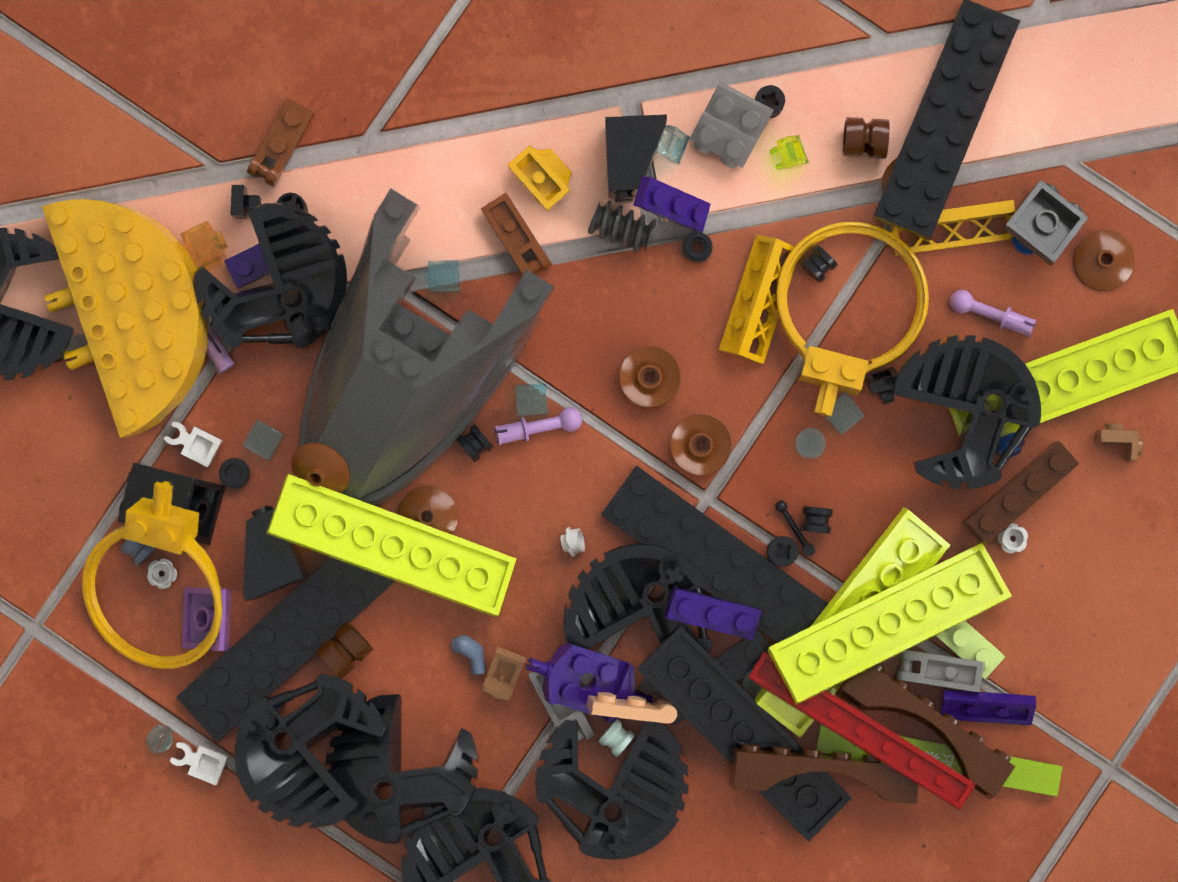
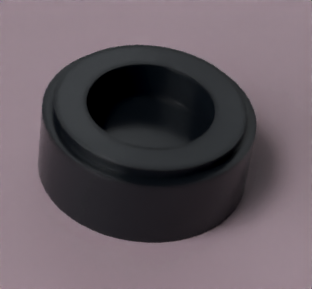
(234, 473)

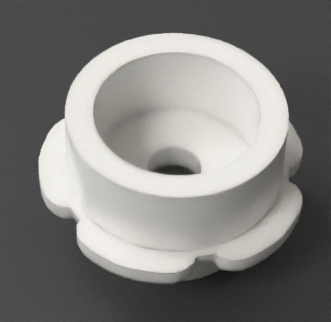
(573, 541)
(1020, 542)
(162, 565)

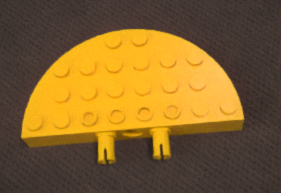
(134, 307)

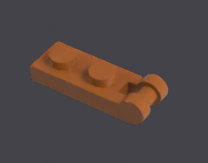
(281, 141)
(515, 234)

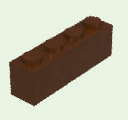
(1020, 492)

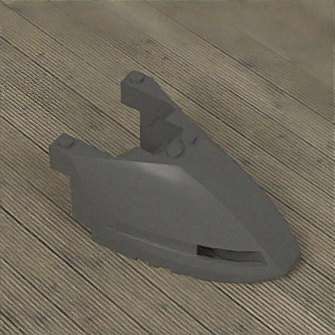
(396, 383)

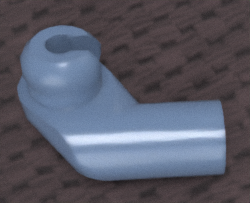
(471, 650)

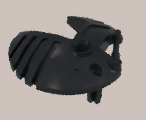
(298, 260)
(24, 337)
(962, 378)
(617, 596)
(368, 763)
(293, 779)
(645, 791)
(458, 843)

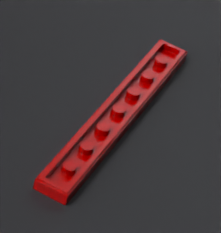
(870, 737)

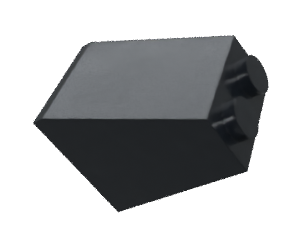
(630, 152)
(186, 493)
(268, 559)

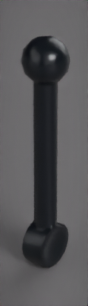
(808, 549)

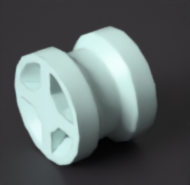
(616, 737)

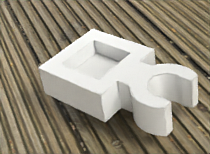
(198, 445)
(205, 763)

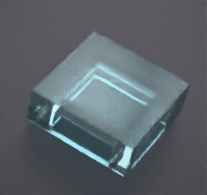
(673, 144)
(444, 276)
(531, 399)
(845, 414)
(263, 440)

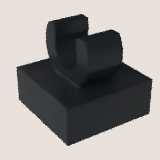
(241, 201)
(882, 383)

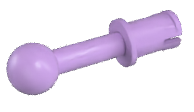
(962, 302)
(568, 419)

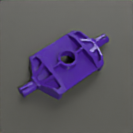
(567, 666)

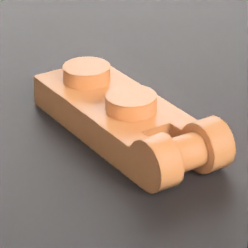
(633, 708)

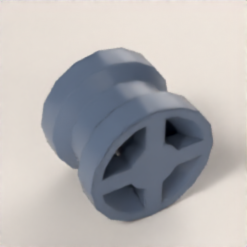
(137, 551)

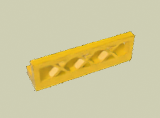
(966, 214)
(752, 298)

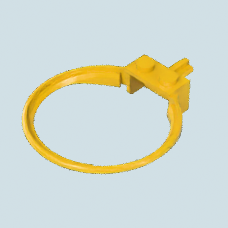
(835, 370)
(165, 528)

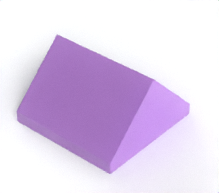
(198, 618)

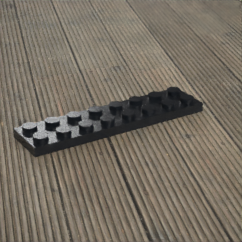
(946, 119)
(728, 565)
(280, 644)
(731, 717)

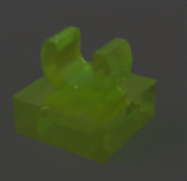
(791, 152)

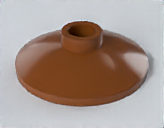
(1089, 264)
(649, 360)
(717, 444)
(321, 466)
(433, 500)

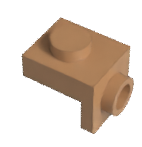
(1115, 434)
(503, 674)

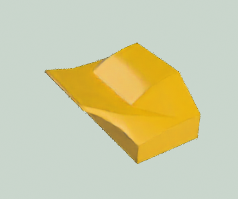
(542, 175)

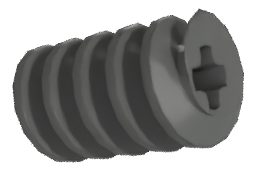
(622, 226)

